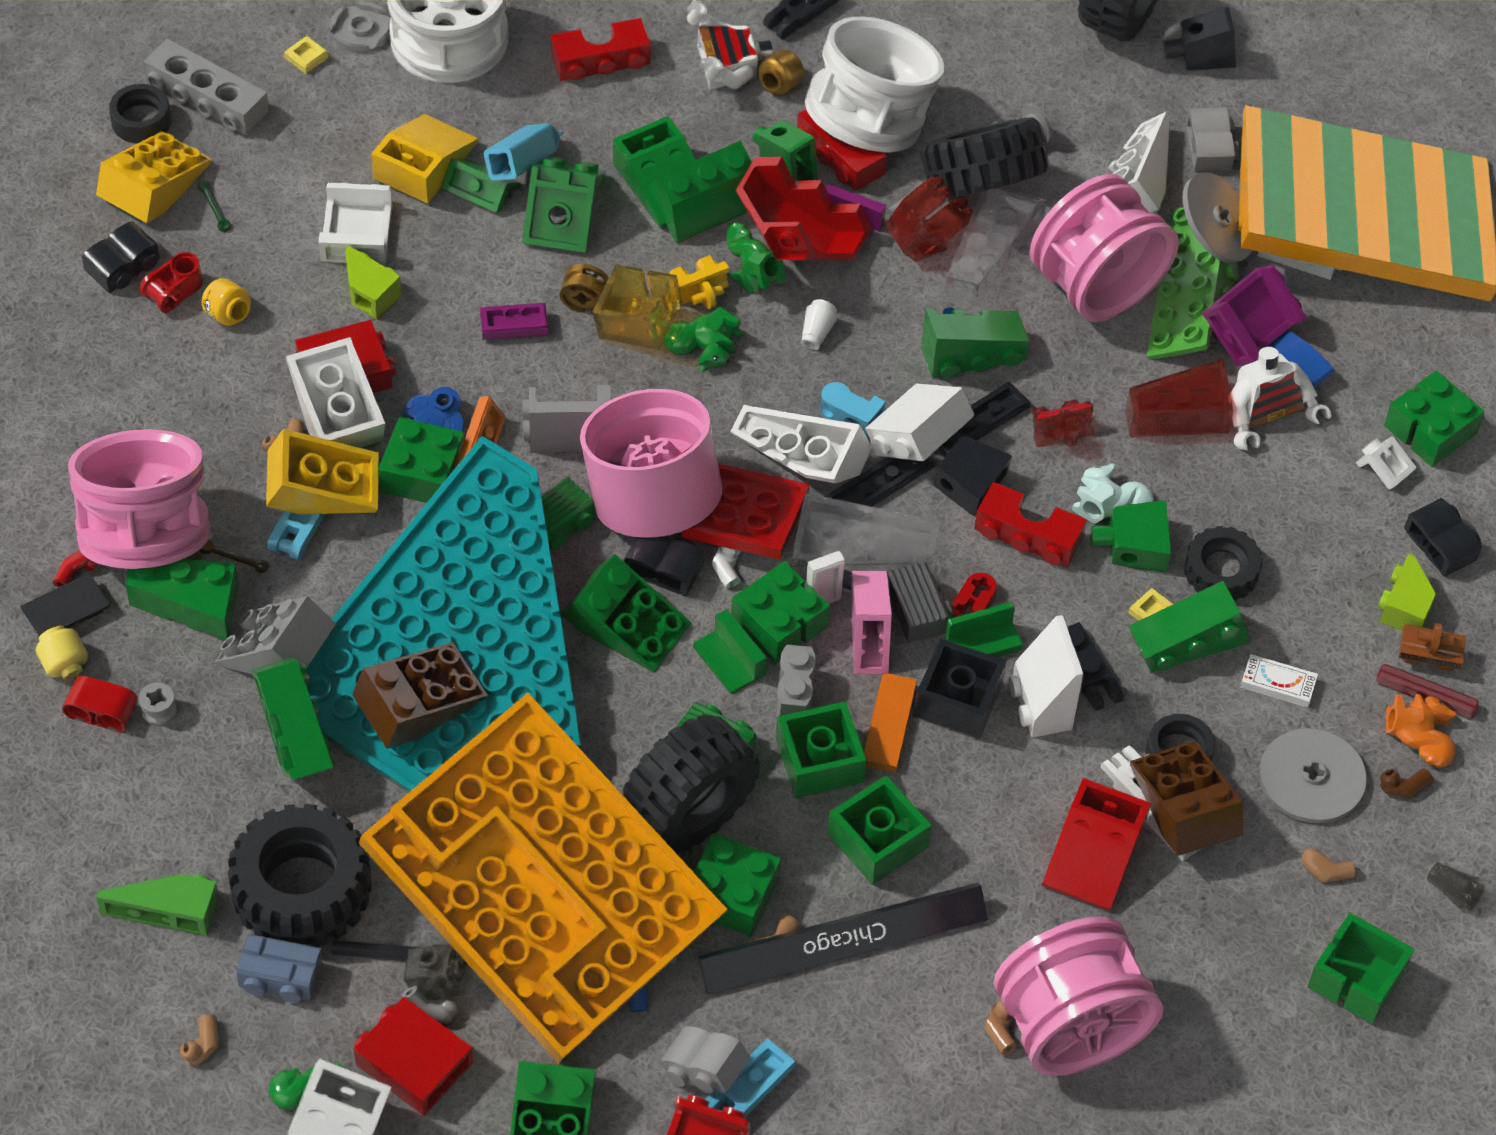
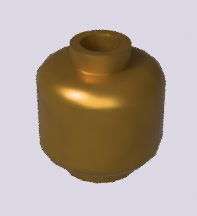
(781, 72)

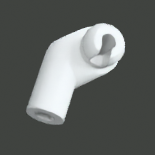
(723, 566)

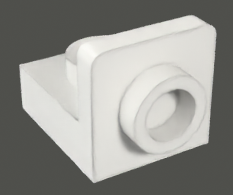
(1387, 461)

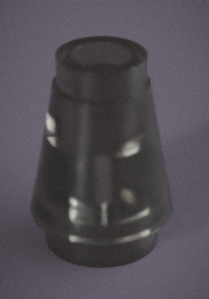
(1456, 885)

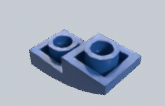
(1303, 354)

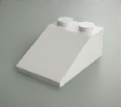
(336, 395)
(1048, 681)

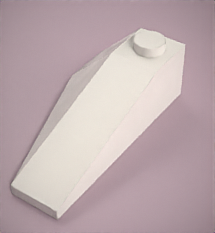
(1146, 161)
(805, 444)

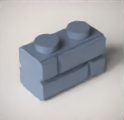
(279, 968)

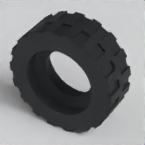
(1229, 541)

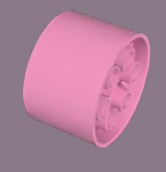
(651, 463)

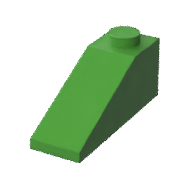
(169, 902)

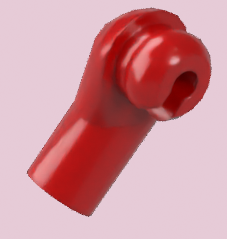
(70, 566)

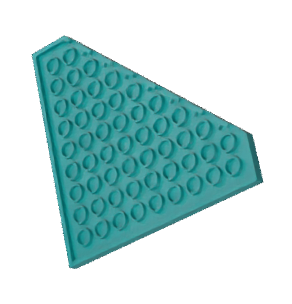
(460, 573)

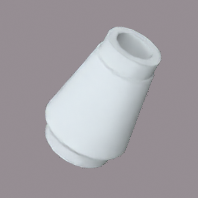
(818, 322)

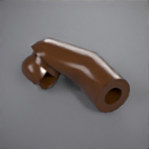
(1405, 788)

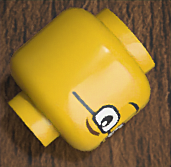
(226, 302)

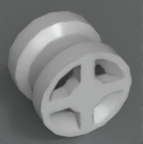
(161, 712)

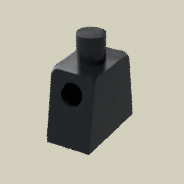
(1205, 41)
(969, 471)

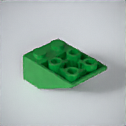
(647, 154)
(626, 614)
(553, 1099)

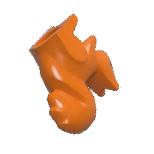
(1416, 728)

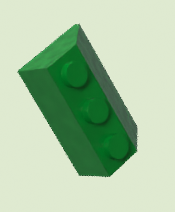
(702, 192)

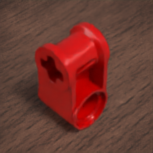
(174, 281)

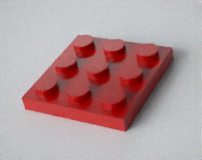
(753, 513)

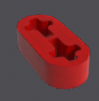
(966, 595)

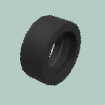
(139, 95)
(1185, 725)

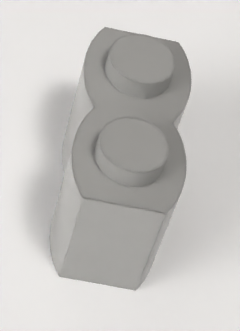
(1211, 139)
(795, 679)
(704, 1060)

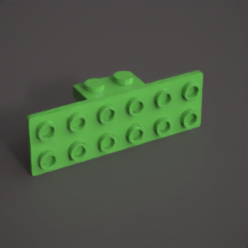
(1185, 292)

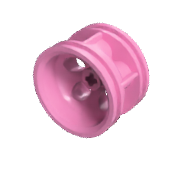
(1104, 247)
(139, 498)

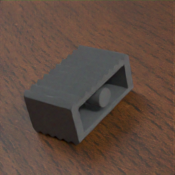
(918, 602)

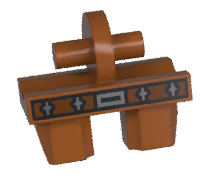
(1432, 647)

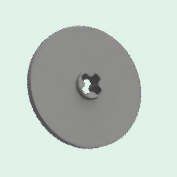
(1213, 216)
(1286, 779)

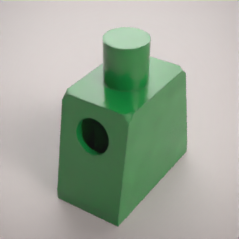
(791, 144)
(1136, 536)

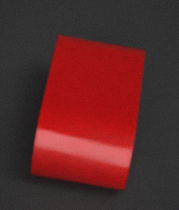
(100, 703)

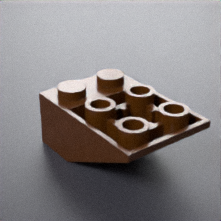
(417, 693)
(1189, 798)

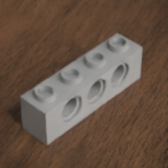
(206, 87)

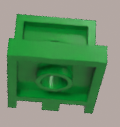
(565, 186)

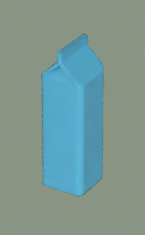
(521, 151)

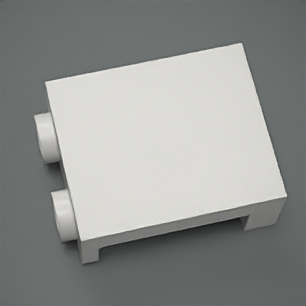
(356, 218)

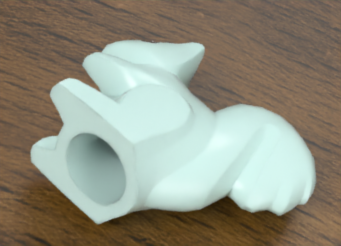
(1103, 495)

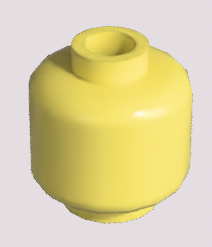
(61, 652)

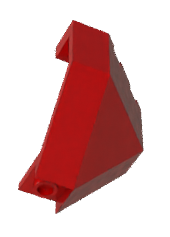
(799, 215)

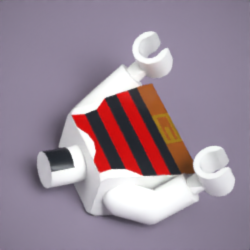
(726, 49)
(1268, 392)

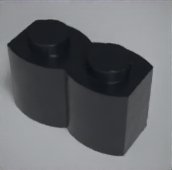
(121, 257)
(1443, 536)
(666, 562)

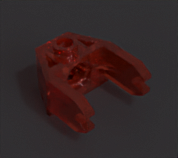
(921, 236)

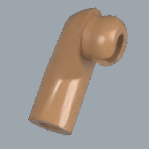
(1324, 869)

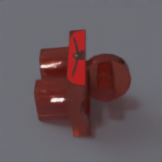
(1063, 424)

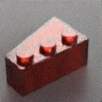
(1182, 403)

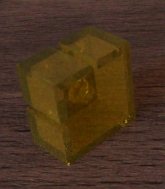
(628, 312)

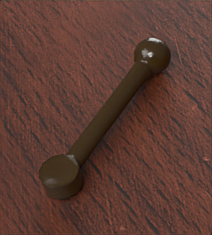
(261, 565)

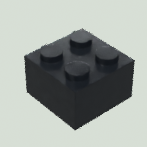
(960, 688)

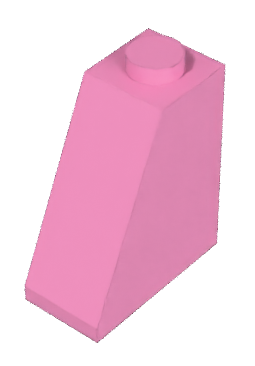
(870, 622)

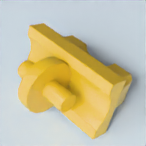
(703, 284)

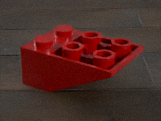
(1096, 844)

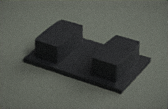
(66, 605)

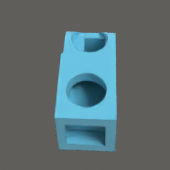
(845, 406)

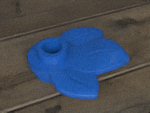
(426, 409)

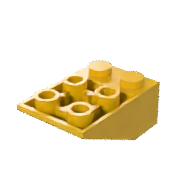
(419, 155)
(146, 184)

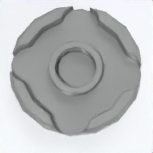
(360, 35)

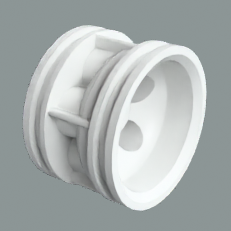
(453, 51)
(874, 84)

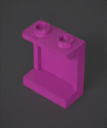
(1254, 314)

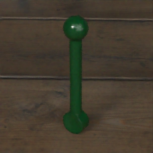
(223, 224)

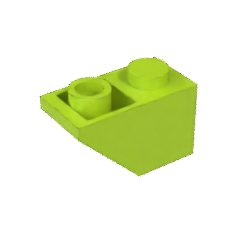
(371, 284)
(1410, 597)

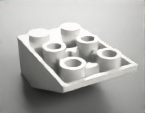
(338, 1103)

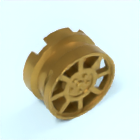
(580, 288)

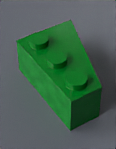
(972, 342)
(187, 592)
(1190, 629)
(292, 718)

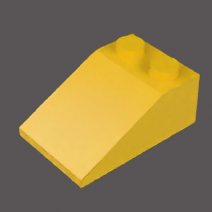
(320, 476)

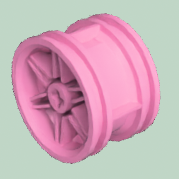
(1078, 996)

